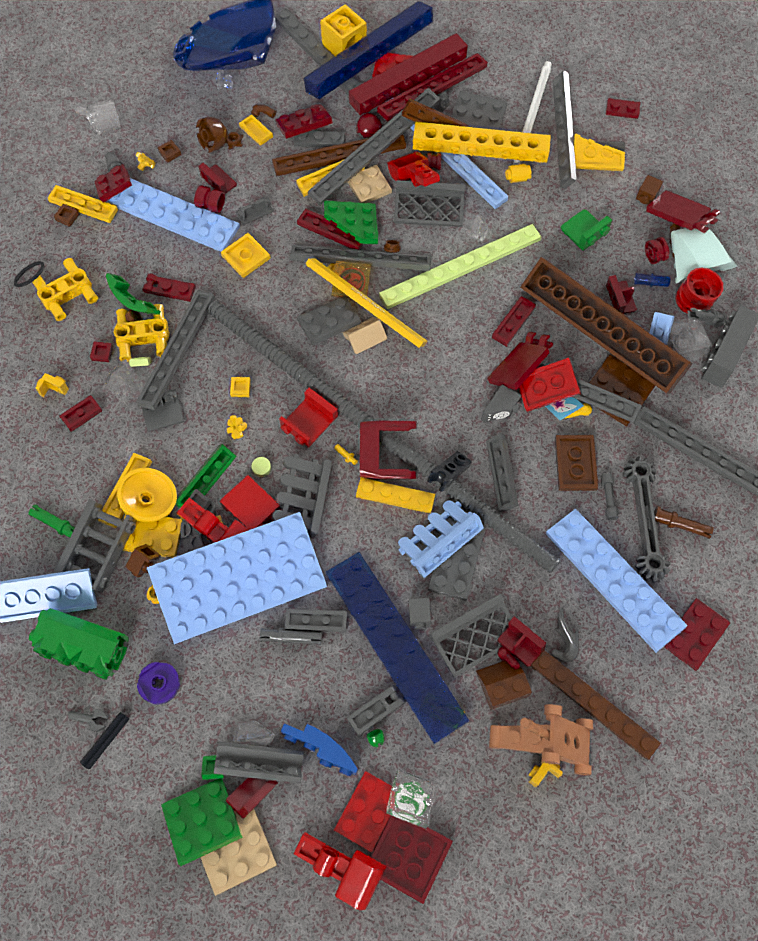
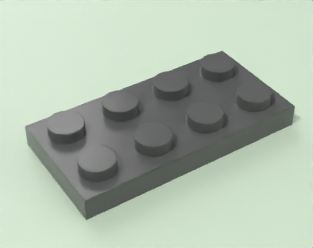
(456, 573)

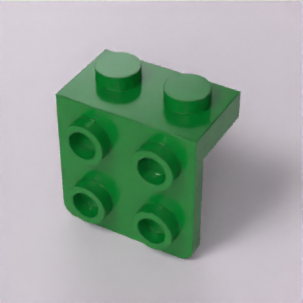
(586, 229)

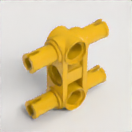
(64, 289)
(141, 333)

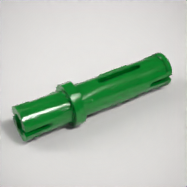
(62, 526)

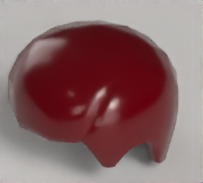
(368, 125)

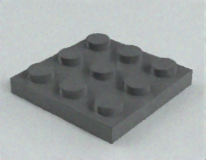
(479, 111)

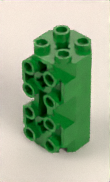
(78, 643)

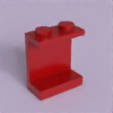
(309, 418)
(250, 504)

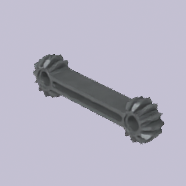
(646, 519)

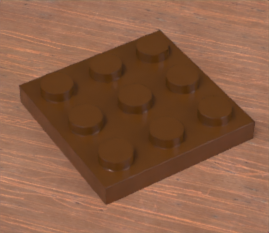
(622, 381)

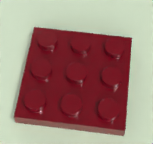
(411, 857)

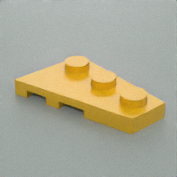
(596, 156)

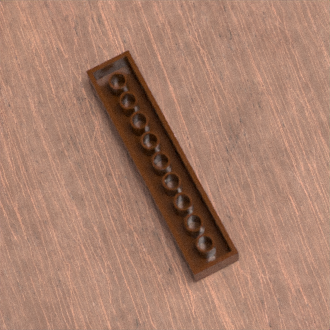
(606, 326)

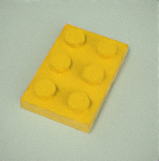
(159, 535)

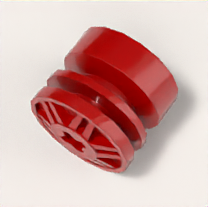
(699, 290)

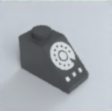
(502, 405)

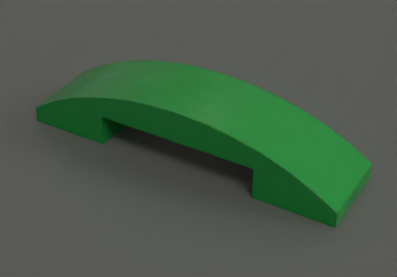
(120, 290)

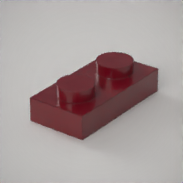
(623, 108)
(80, 413)

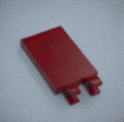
(683, 211)
(521, 361)

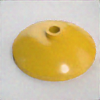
(149, 485)

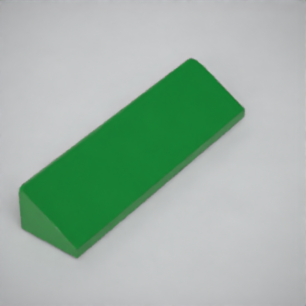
(207, 474)

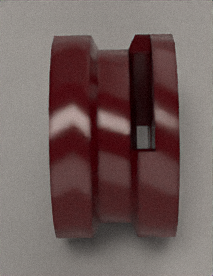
(657, 250)

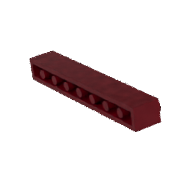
(408, 74)

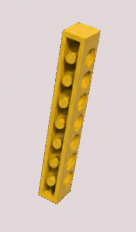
(481, 142)

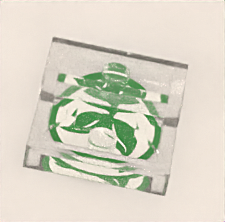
(411, 798)

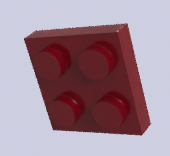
(112, 183)

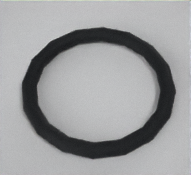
(31, 279)

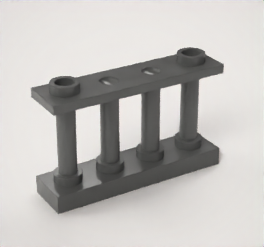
(84, 530)

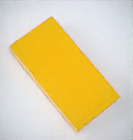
(256, 130)

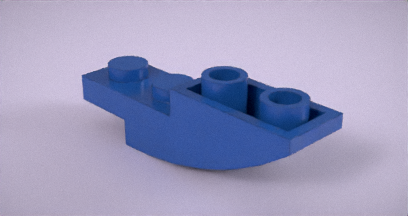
(329, 751)

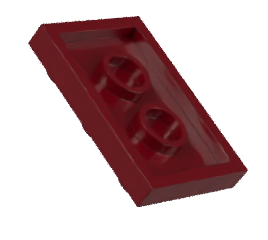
(303, 121)
(699, 636)

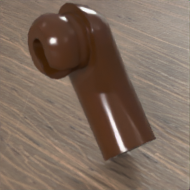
(264, 109)

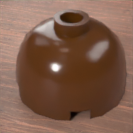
(211, 130)

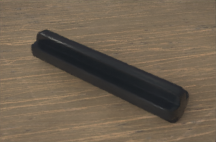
(104, 740)

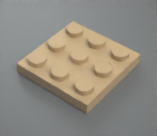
(241, 858)

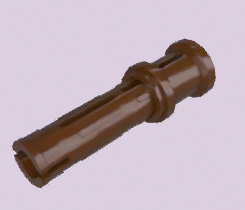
(672, 520)

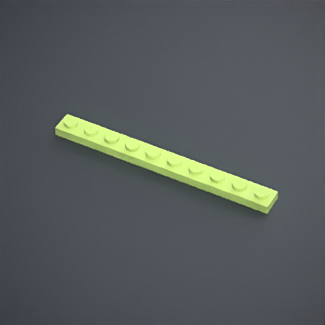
(459, 266)

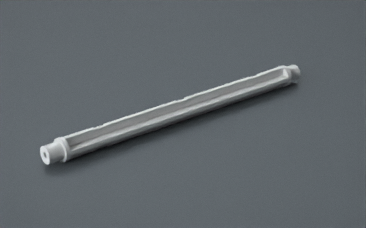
(546, 69)

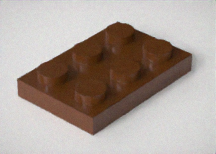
(576, 463)

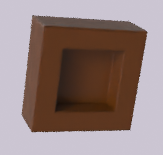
(169, 151)
(66, 215)

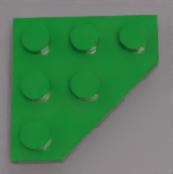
(355, 219)

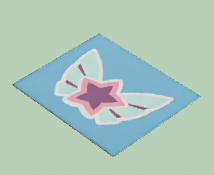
(564, 407)

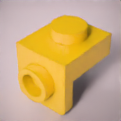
(55, 383)
(539, 772)

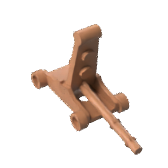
(548, 739)

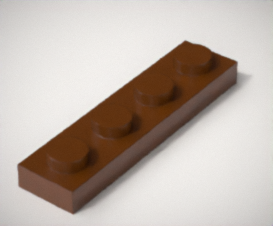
(420, 113)

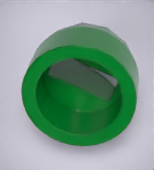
(375, 737)

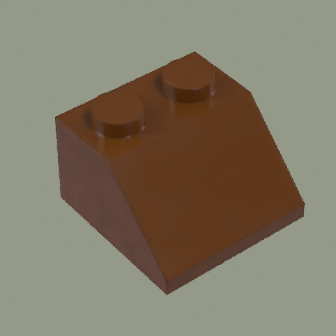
(503, 684)

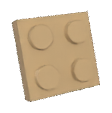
(369, 185)

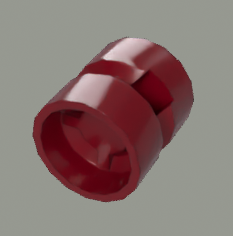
(213, 200)

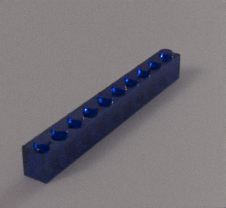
(368, 50)

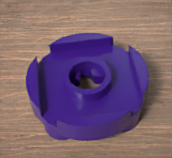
(147, 680)

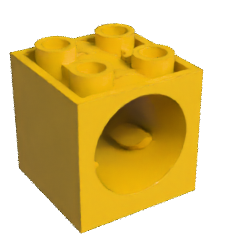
(342, 30)

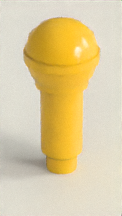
(585, 411)

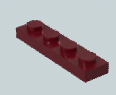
(328, 229)

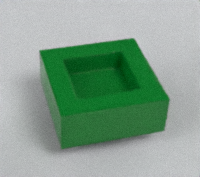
(208, 768)

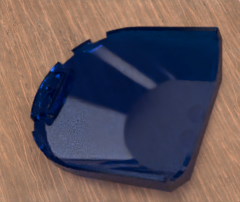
(230, 39)

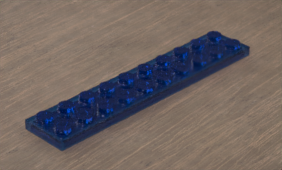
(397, 648)

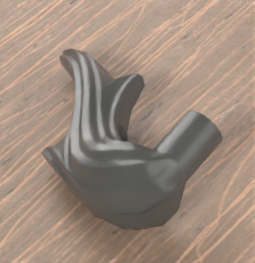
(571, 640)

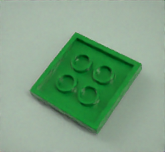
(201, 821)

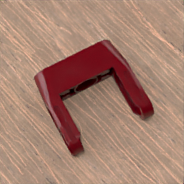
(370, 449)

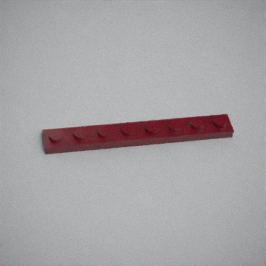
(436, 84)

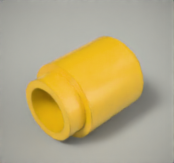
(518, 173)

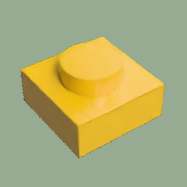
(240, 387)

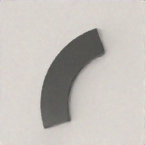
(191, 537)

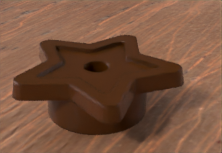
(234, 136)

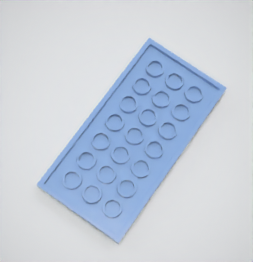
(236, 577)

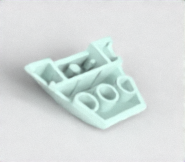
(698, 250)

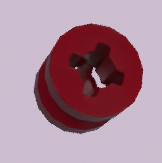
(434, 160)

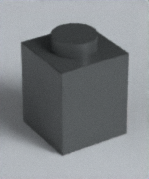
(419, 613)

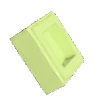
(140, 361)

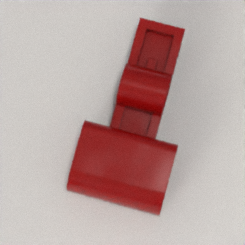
(413, 167)
(208, 523)
(357, 875)

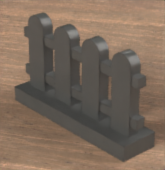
(309, 486)

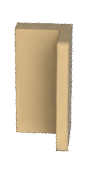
(365, 335)

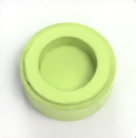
(261, 467)

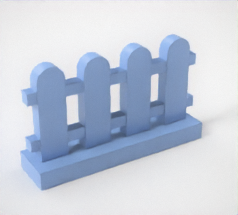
(444, 546)

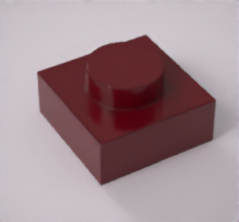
(101, 351)

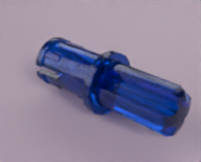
(652, 280)

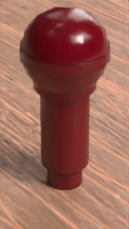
(506, 655)

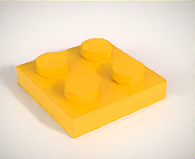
(245, 255)

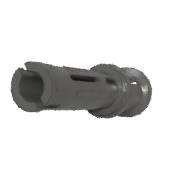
(710, 317)

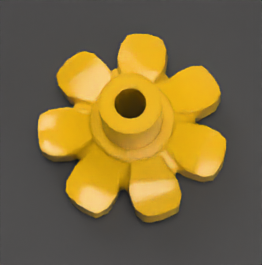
(144, 161)
(236, 427)

